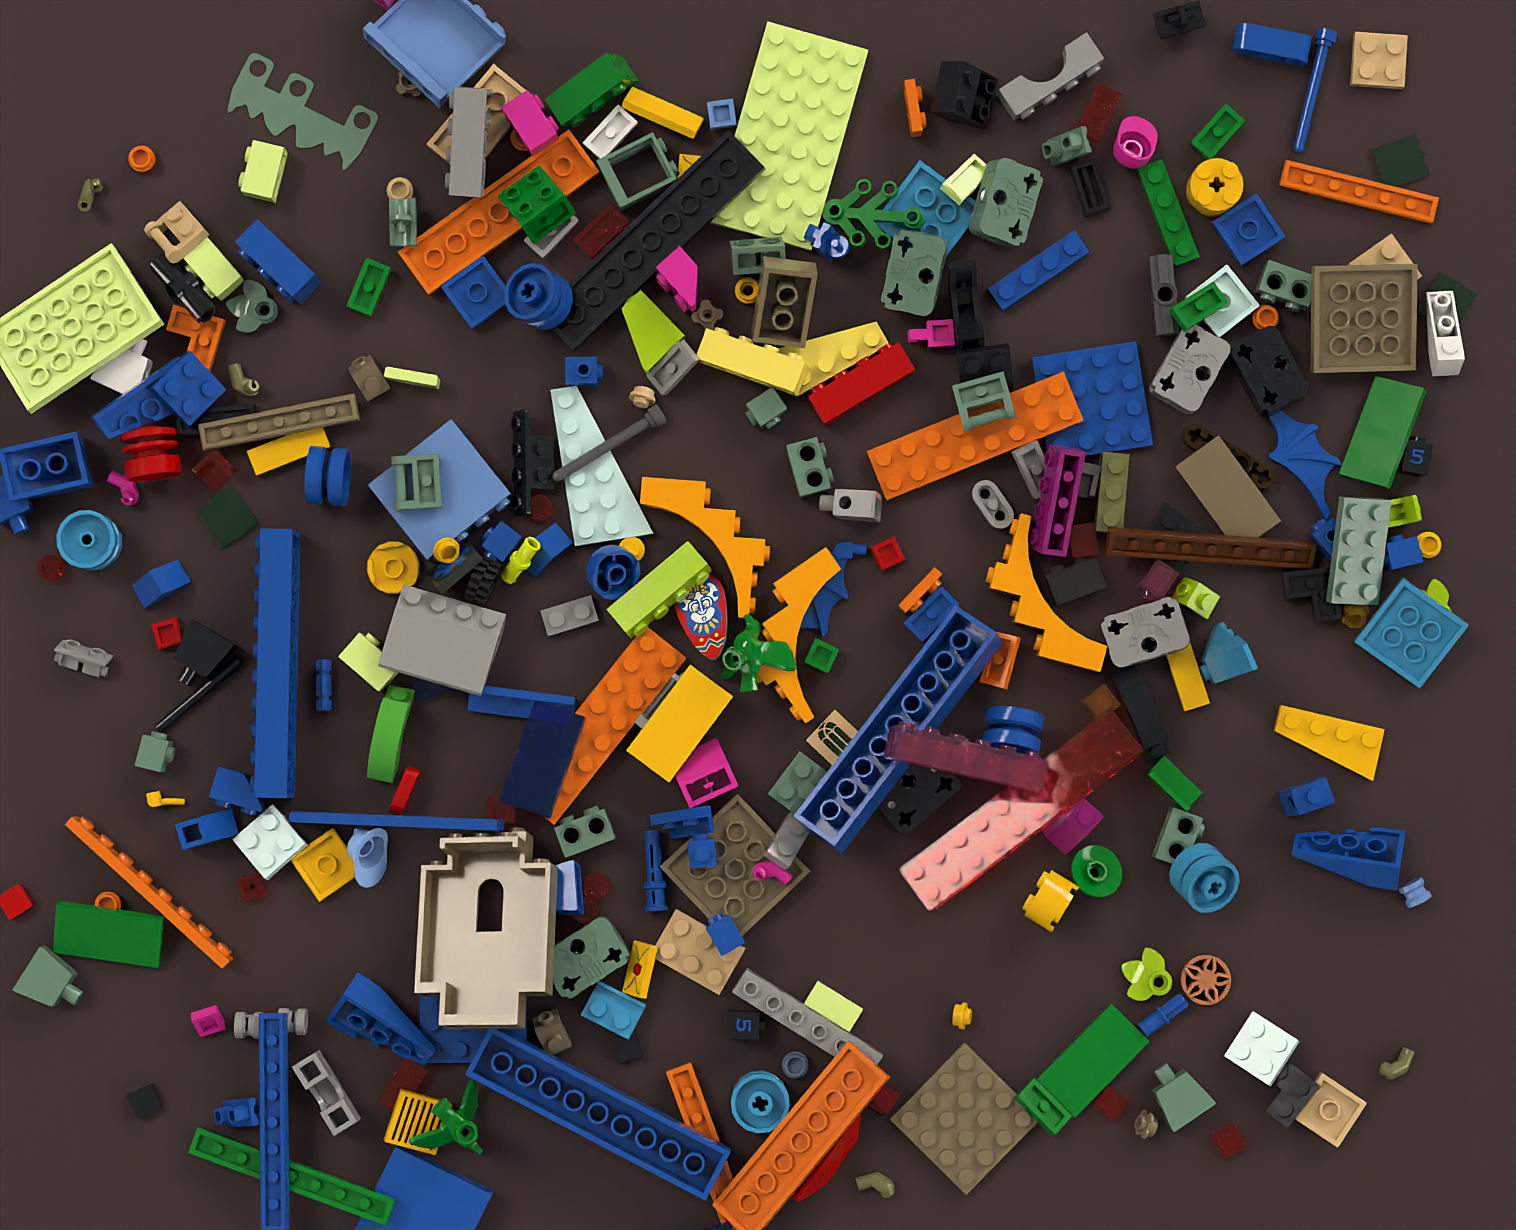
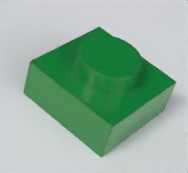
(821, 655)

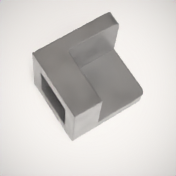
(1089, 480)

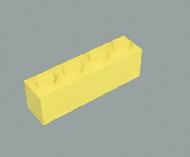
(751, 361)

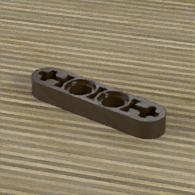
(1204, 433)

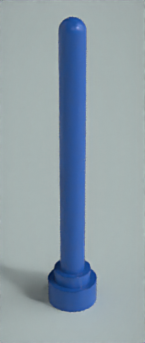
(1325, 39)

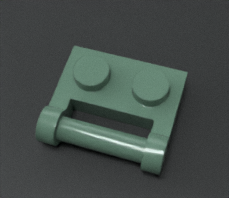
(982, 393)
(425, 481)

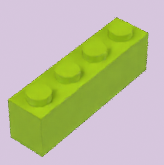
(659, 590)

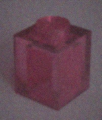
(1157, 581)

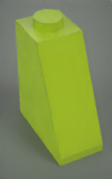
(650, 330)

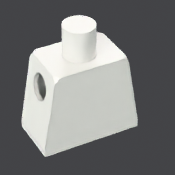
(125, 369)

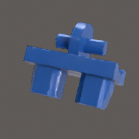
(827, 242)
(238, 1112)

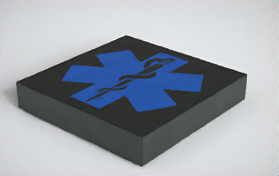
(447, 574)

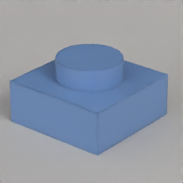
(721, 114)

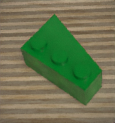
(591, 89)

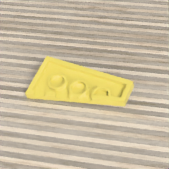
(836, 352)

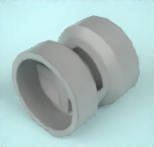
(296, 1020)
(246, 1025)

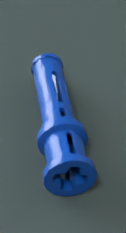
(655, 885)

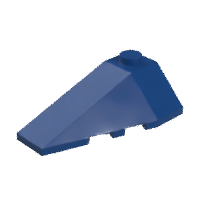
(1362, 856)
(372, 1014)

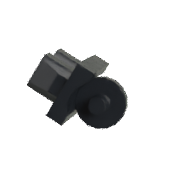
(1179, 19)

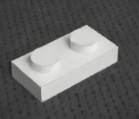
(610, 132)

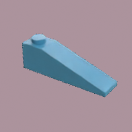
(1225, 656)

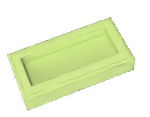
(964, 180)
(412, 377)
(833, 1006)

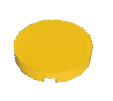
(393, 567)

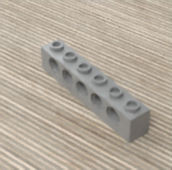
(798, 1016)

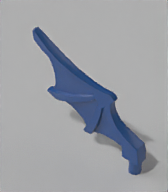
(1302, 455)
(832, 591)

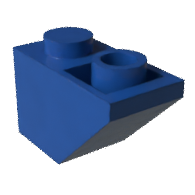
(234, 788)
(206, 829)

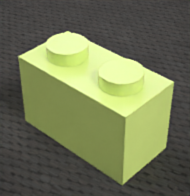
(263, 171)
(213, 269)
(364, 657)

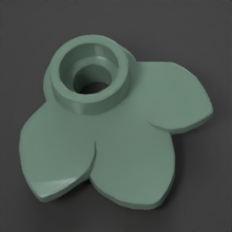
(249, 306)

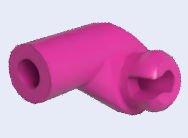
(128, 489)

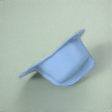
(369, 854)

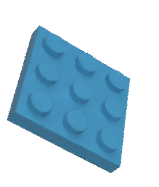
(941, 213)
(1411, 632)

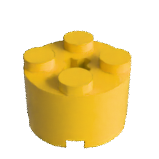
(1204, 198)
(1050, 900)

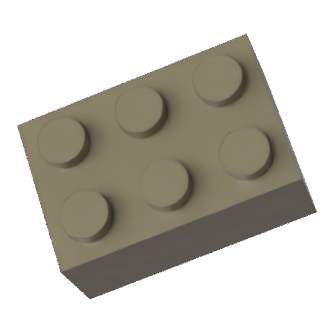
(784, 302)

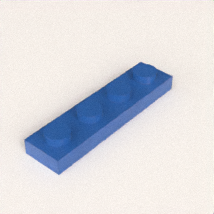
(1038, 270)

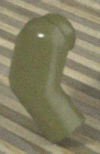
(88, 192)
(240, 383)
(1399, 1067)
(878, 1182)

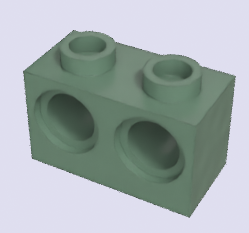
(748, 254)
(1287, 279)
(802, 468)
(1170, 833)
(587, 838)

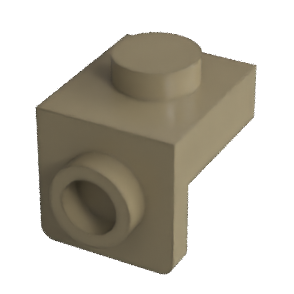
(368, 377)
(551, 1032)

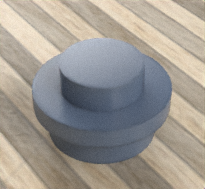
(795, 1064)

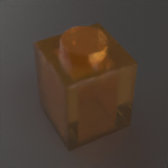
(1100, 702)

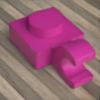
(937, 334)

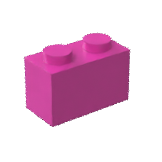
(530, 122)

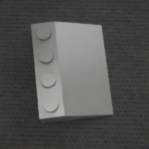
(442, 640)

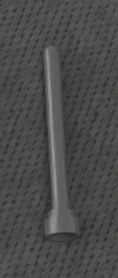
(652, 418)

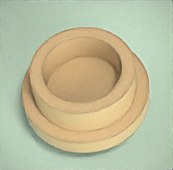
(399, 189)
(642, 397)

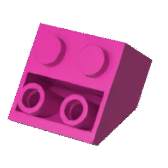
(680, 276)
(705, 774)

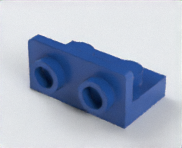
(685, 822)

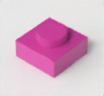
(208, 1021)

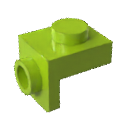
(1404, 511)
(1196, 597)

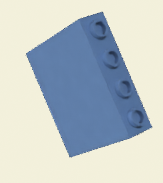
(436, 43)
(467, 489)

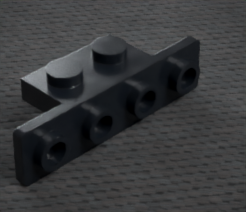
(532, 462)

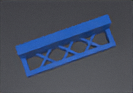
(515, 702)

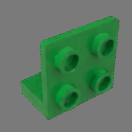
(537, 204)

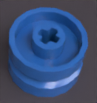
(538, 296)
(327, 476)
(1013, 728)

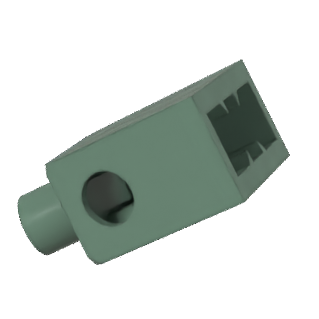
(48, 979)
(1180, 1097)

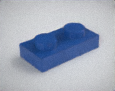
(930, 614)

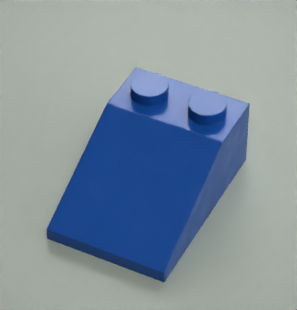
(46, 467)

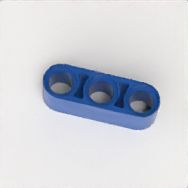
(1271, 44)

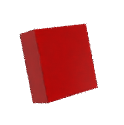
(887, 553)
(167, 633)
(15, 901)

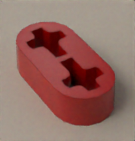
(404, 791)

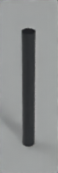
(198, 694)

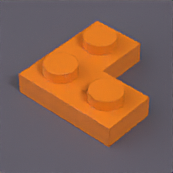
(204, 336)

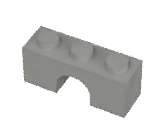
(321, 1081)

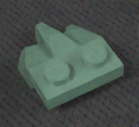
(797, 782)

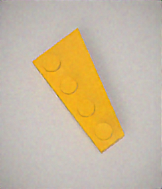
(1342, 741)

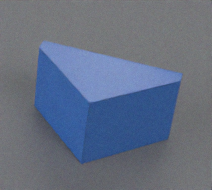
(553, 544)
(161, 583)

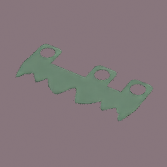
(285, 110)

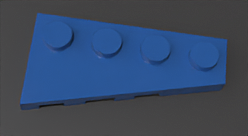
(134, 407)

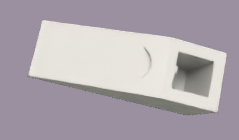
(1444, 335)

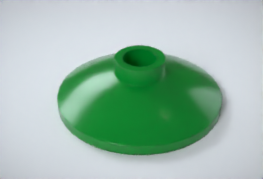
(1105, 865)

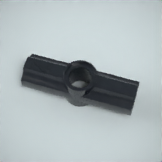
(183, 288)

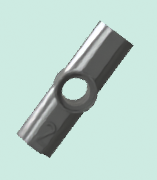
(1163, 279)

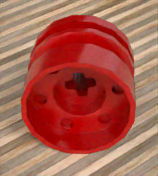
(150, 453)

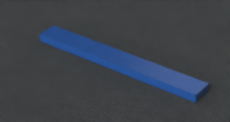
(396, 820)
(274, 1121)

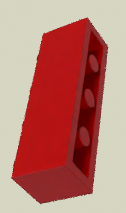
(861, 383)

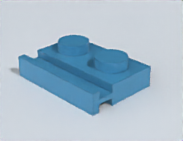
(613, 1010)

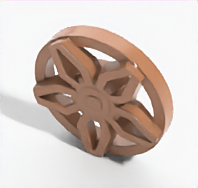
(1205, 979)

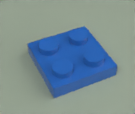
(1248, 230)
(476, 292)
(188, 388)

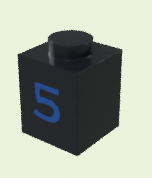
(1416, 457)
(744, 1024)

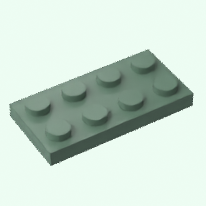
(1358, 550)

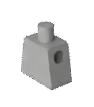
(864, 505)

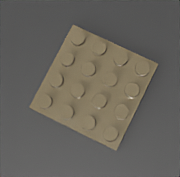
(1363, 318)
(730, 886)
(964, 1118)

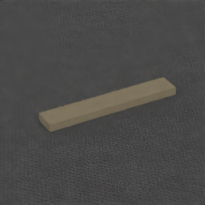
(279, 422)

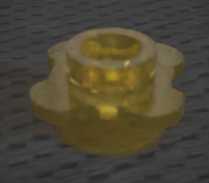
(1355, 615)

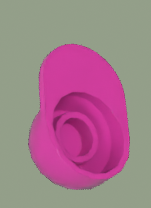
(1135, 142)

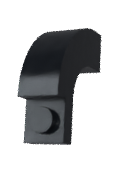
(965, 305)
(1142, 712)

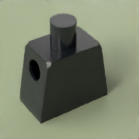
(201, 652)

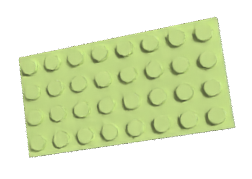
(795, 130)

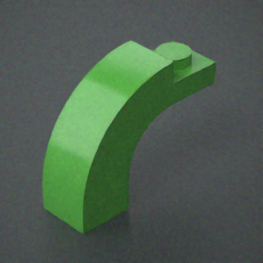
(388, 733)

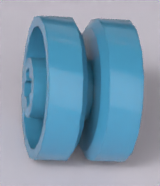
(86, 524)
(1204, 877)
(759, 1117)

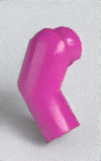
(770, 869)

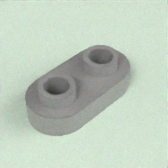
(995, 503)

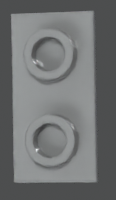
(70, 654)

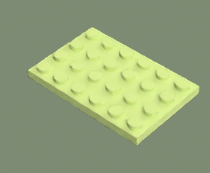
(74, 328)

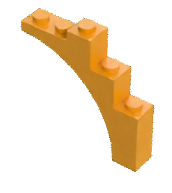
(688, 500)
(1016, 579)
(797, 590)

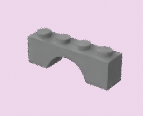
(1022, 95)

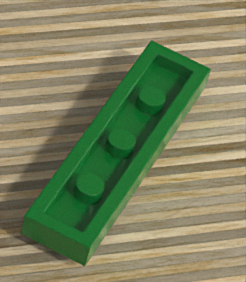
(1167, 213)

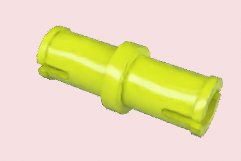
(520, 560)

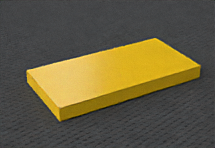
(679, 723)

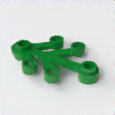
(868, 214)

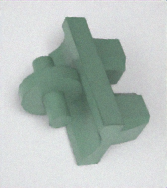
(1067, 146)
(403, 222)

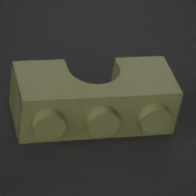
(1112, 491)

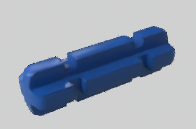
(323, 685)

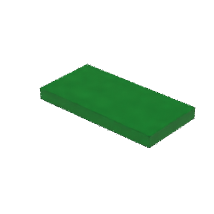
(1382, 432)
(108, 934)
(1093, 1060)

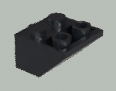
(964, 94)

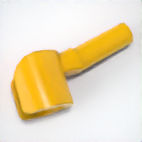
(154, 800)

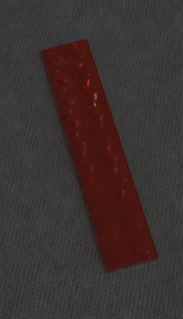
(1020, 814)

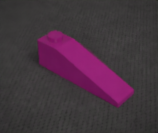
(1072, 826)

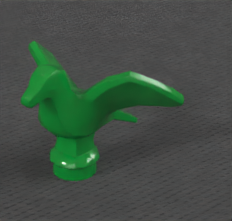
(750, 654)
(456, 1125)

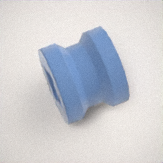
(1414, 892)

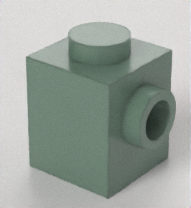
(765, 409)
(155, 752)

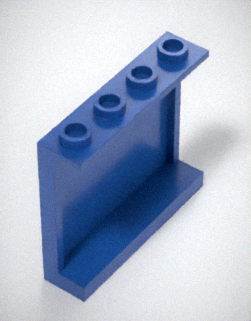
(428, 1195)

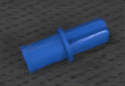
(1163, 1014)

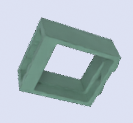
(659, 148)

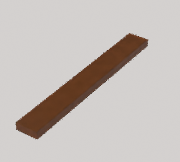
(1210, 548)

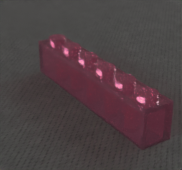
(966, 758)

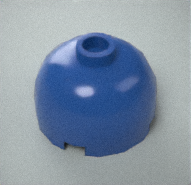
(612, 571)

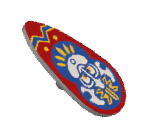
(705, 617)

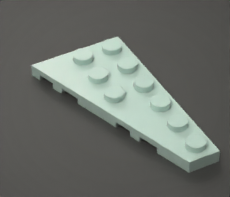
(597, 494)

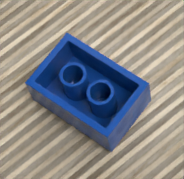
(277, 263)

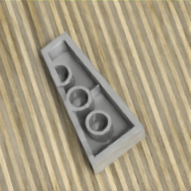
(468, 141)

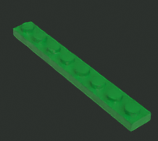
(302, 1178)

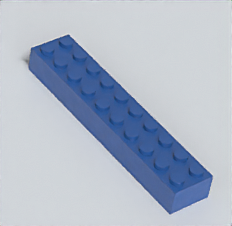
(276, 663)
(920, 697)
(598, 1112)

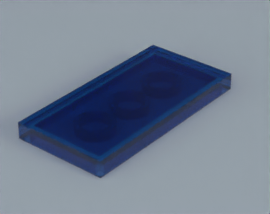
(542, 759)

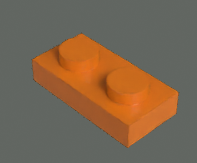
(915, 118)
(928, 584)
(1000, 666)

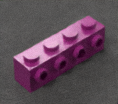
(1057, 500)

